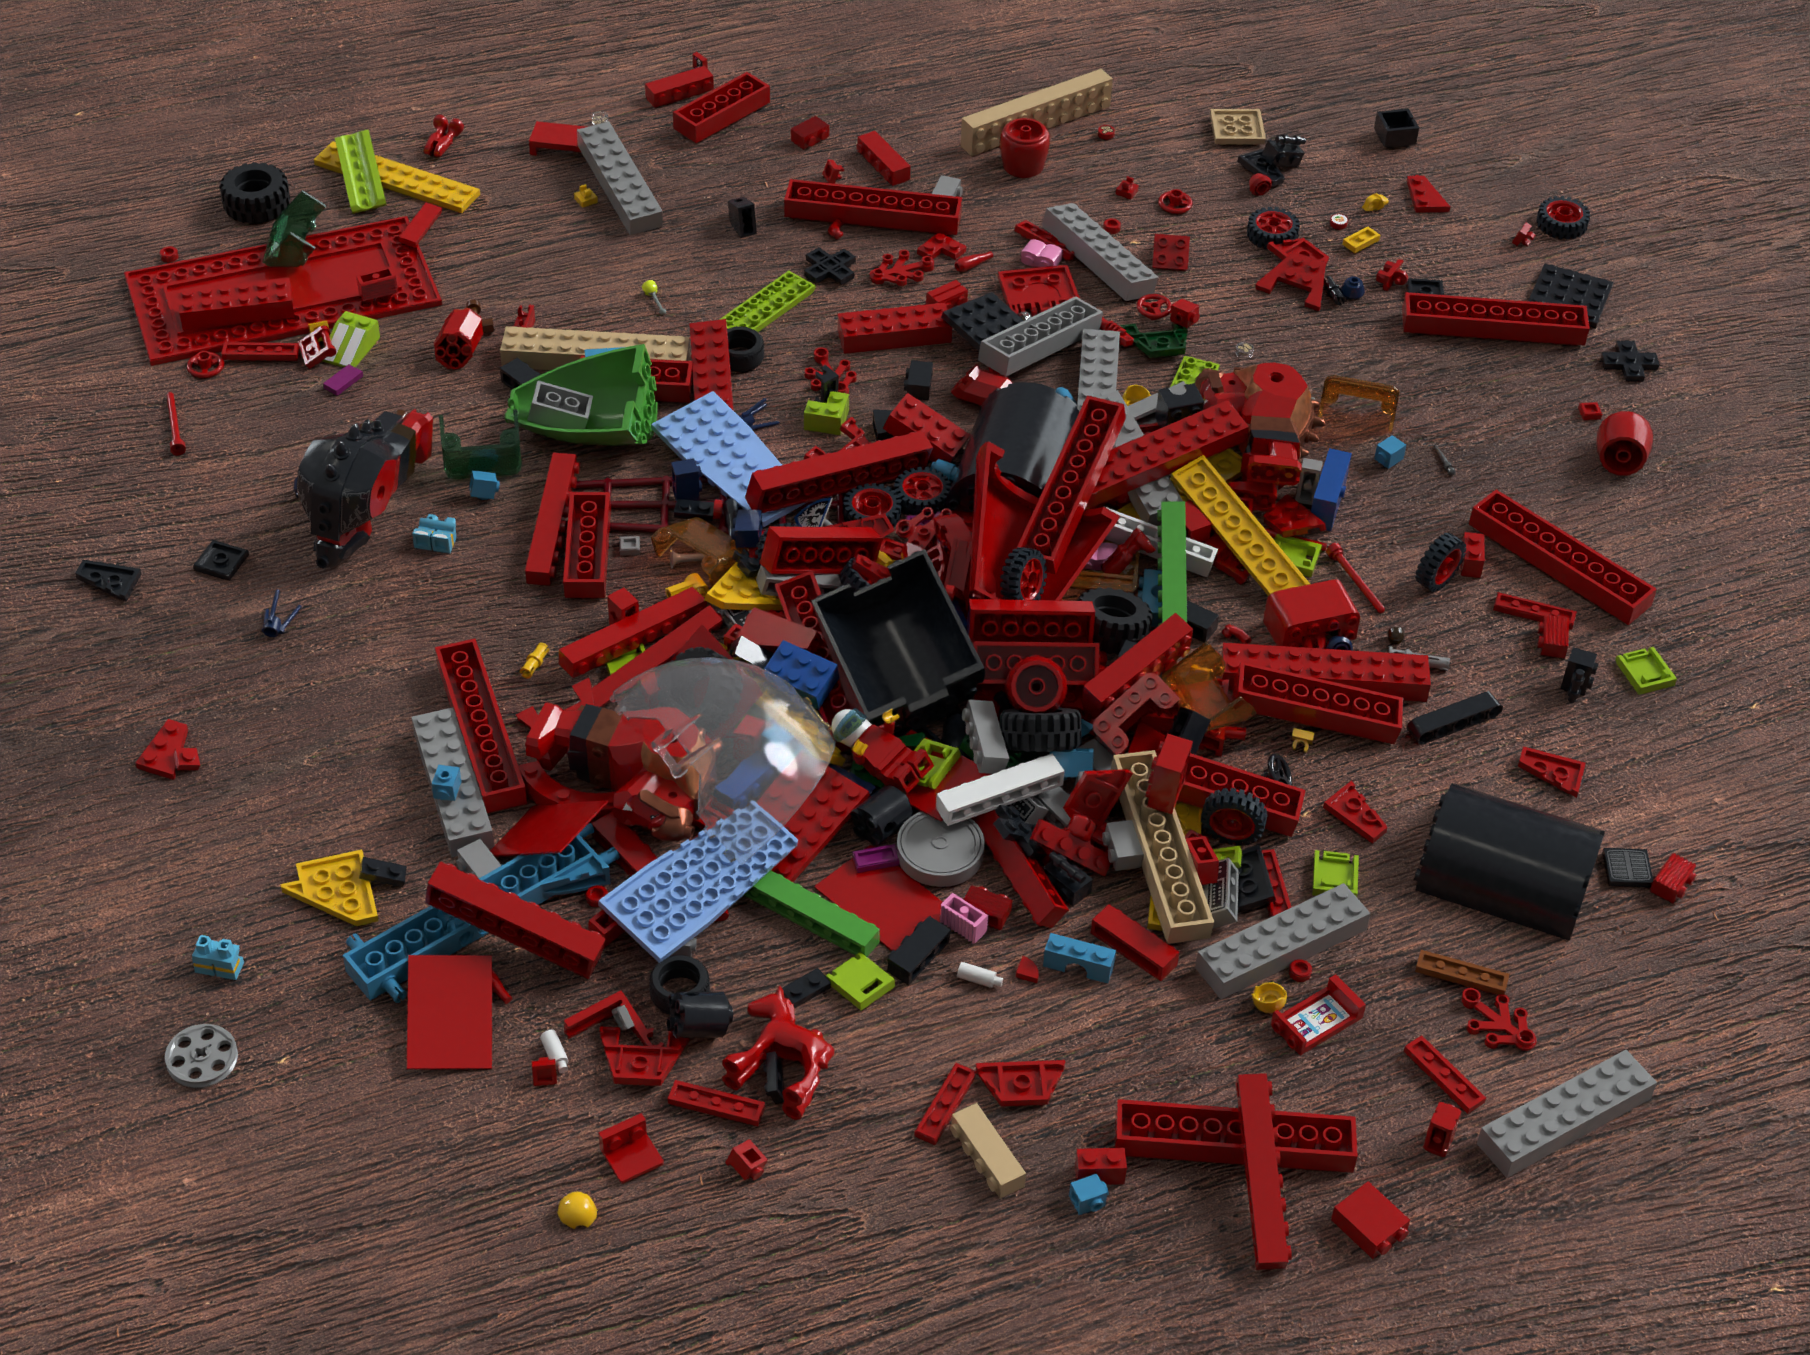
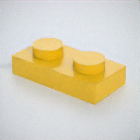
(1361, 239)

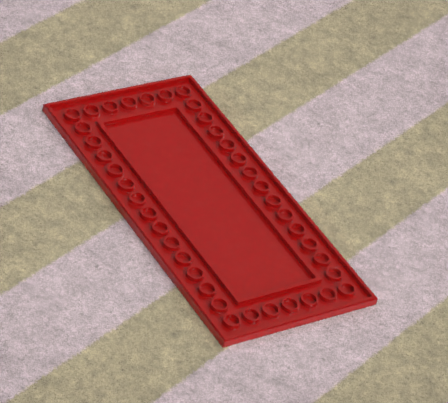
(319, 288)

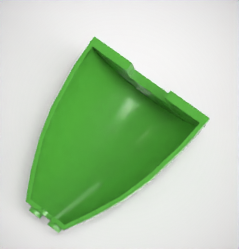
(621, 400)

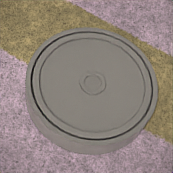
(939, 852)

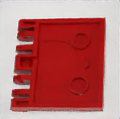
(1037, 288)

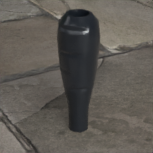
(730, 511)

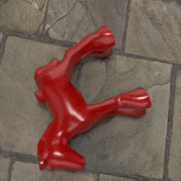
(790, 1043)

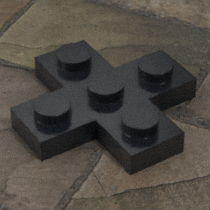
(830, 266)
(1629, 361)
(1014, 829)

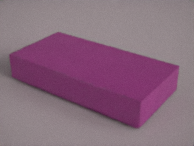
(343, 379)
(875, 858)

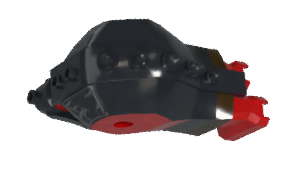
(353, 476)

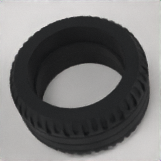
(747, 338)
(673, 968)

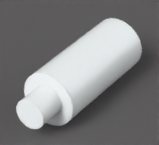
(978, 975)
(555, 1049)

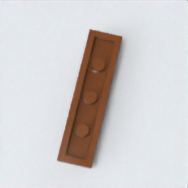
(1462, 972)

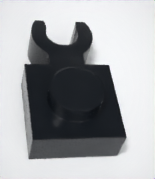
(747, 565)

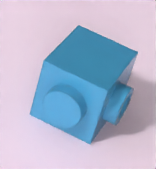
(1390, 451)
(483, 485)
(446, 782)
(1088, 1194)

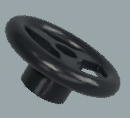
(1277, 773)

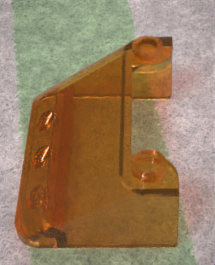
(1338, 385)
(703, 537)
(1094, 579)
(1197, 687)

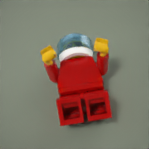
(880, 750)

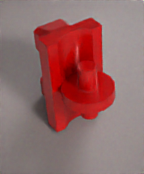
(1392, 274)

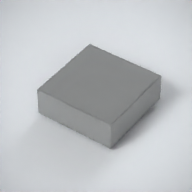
(630, 545)
(622, 1017)

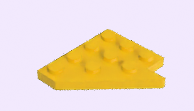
(740, 593)
(335, 888)

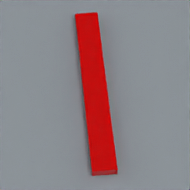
(655, 655)

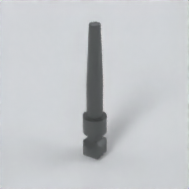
(1447, 465)

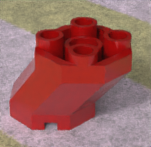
(458, 338)
(978, 385)

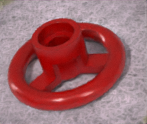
(1176, 198)
(1153, 309)
(205, 361)

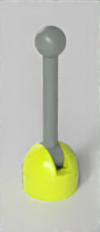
(650, 289)

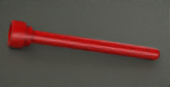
(177, 445)
(1336, 553)

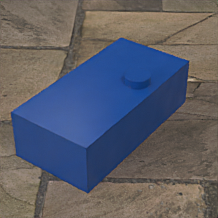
(1331, 486)

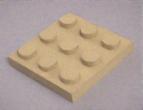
(1237, 126)

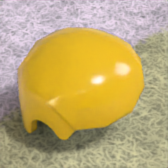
(1134, 394)
(1269, 997)
(577, 1210)

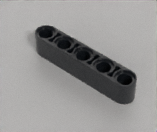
(1454, 717)

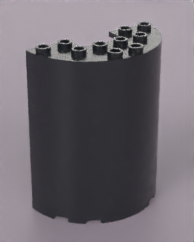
(1032, 429)
(902, 645)
(1508, 860)

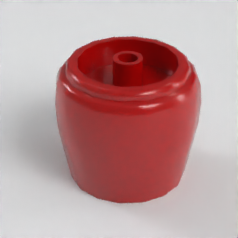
(1024, 147)
(1624, 442)
(1041, 671)

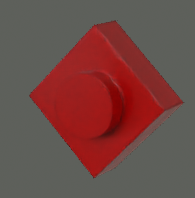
(186, 759)

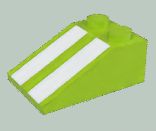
(352, 338)

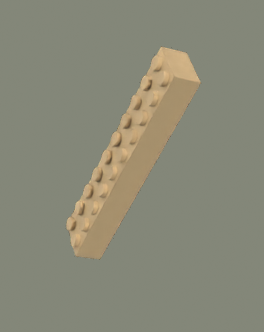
(1049, 106)
(555, 347)
(1166, 857)

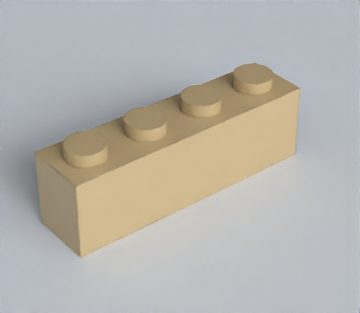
(988, 1151)

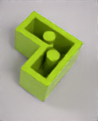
(827, 416)

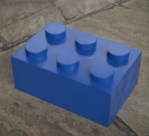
(805, 671)

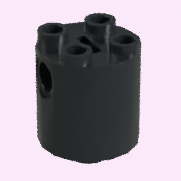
(881, 814)
(699, 1014)

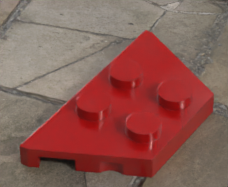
(1299, 246)
(1292, 518)
(1097, 794)
(1022, 1081)

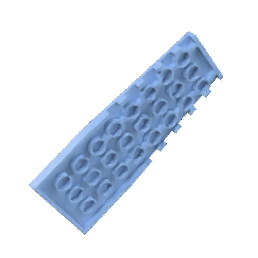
(721, 447)
(688, 891)

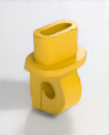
(1375, 202)

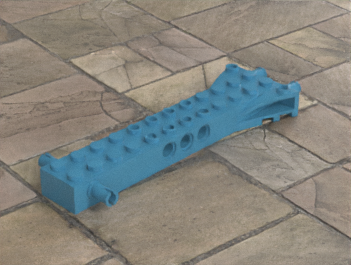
(383, 960)

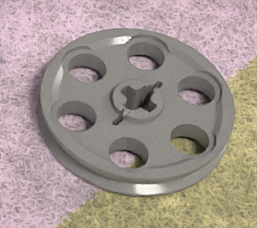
(202, 1064)

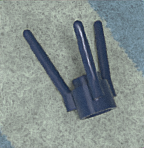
(747, 416)
(272, 624)

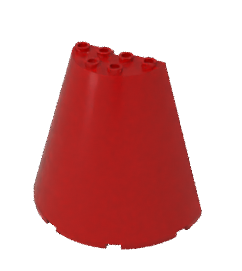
(1000, 521)

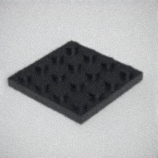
(1572, 288)
(981, 318)

